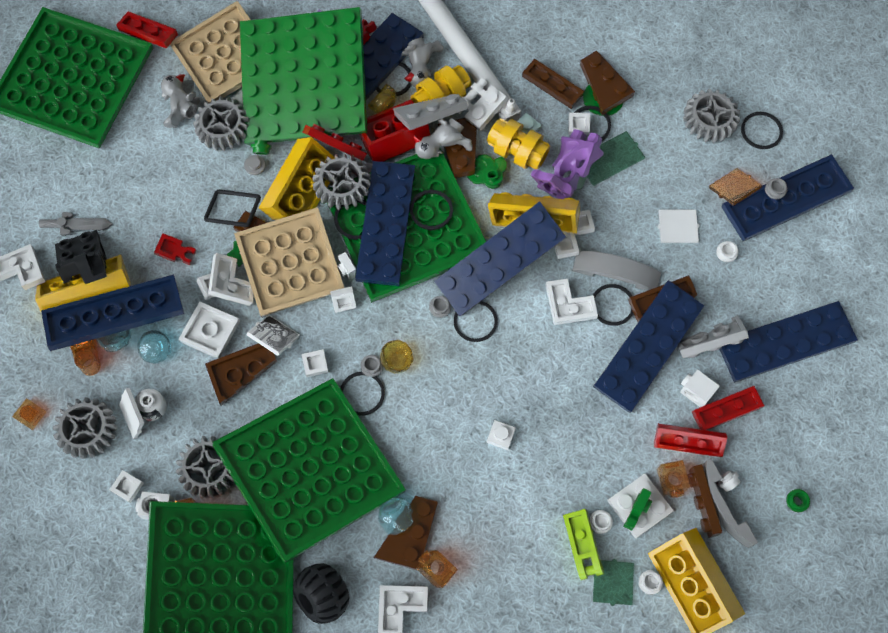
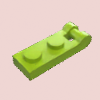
(583, 543)

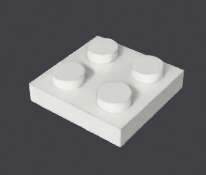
(209, 330)
(623, 502)

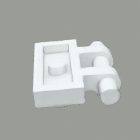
(486, 107)

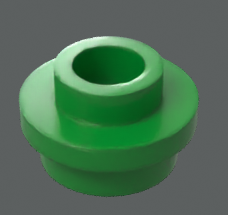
(261, 147)
(802, 495)

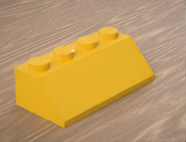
(293, 186)
(506, 208)
(56, 292)
(696, 583)

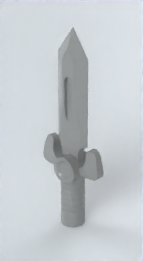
(74, 223)

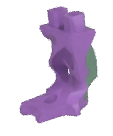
(573, 156)

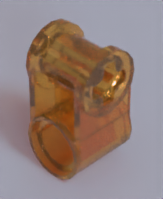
(86, 351)

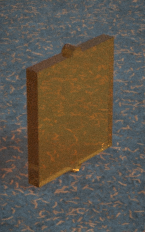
(735, 186)

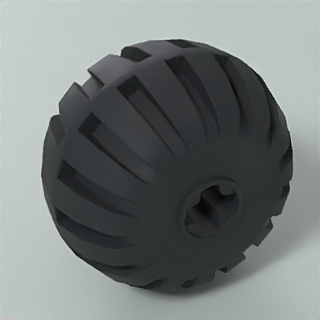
(321, 593)

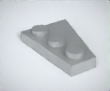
(429, 111)
(721, 335)

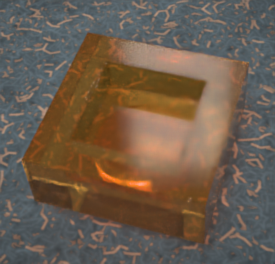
(29, 414)

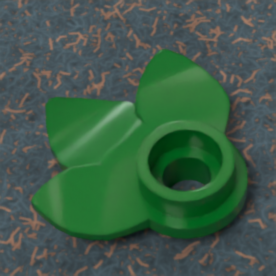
(488, 168)

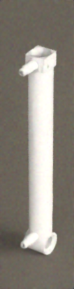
(468, 54)

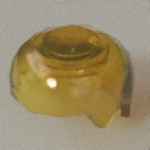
(384, 99)
(396, 356)

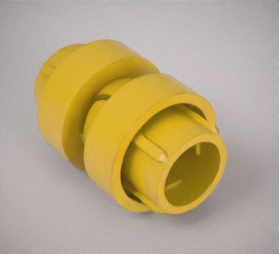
(446, 82)
(527, 148)

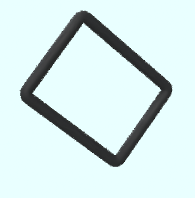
(257, 196)

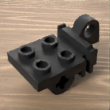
(81, 256)

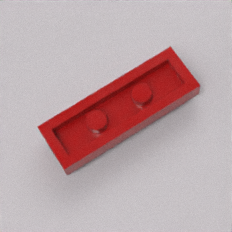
(147, 29)
(335, 141)
(728, 408)
(690, 440)

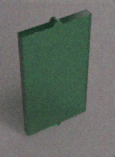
(618, 155)

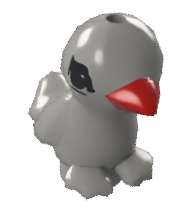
(419, 56)
(181, 103)
(445, 135)

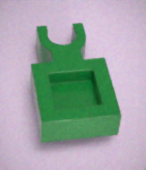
(640, 505)

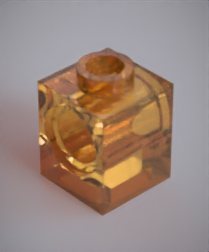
(675, 469)
(445, 571)

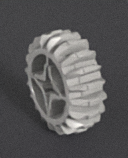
(705, 121)
(217, 133)
(336, 172)
(71, 444)
(197, 467)

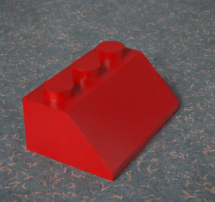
(389, 136)

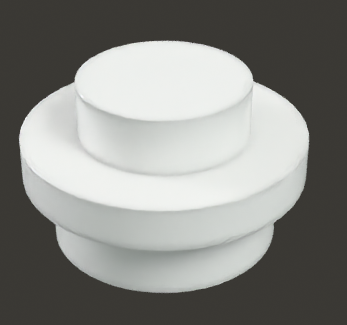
(727, 251)
(729, 481)
(601, 521)
(650, 582)

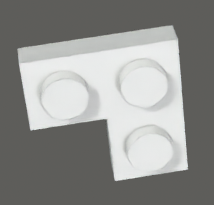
(569, 246)
(24, 264)
(225, 285)
(566, 309)
(395, 601)

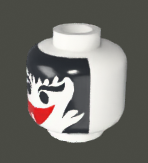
(151, 404)

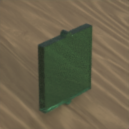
(615, 584)

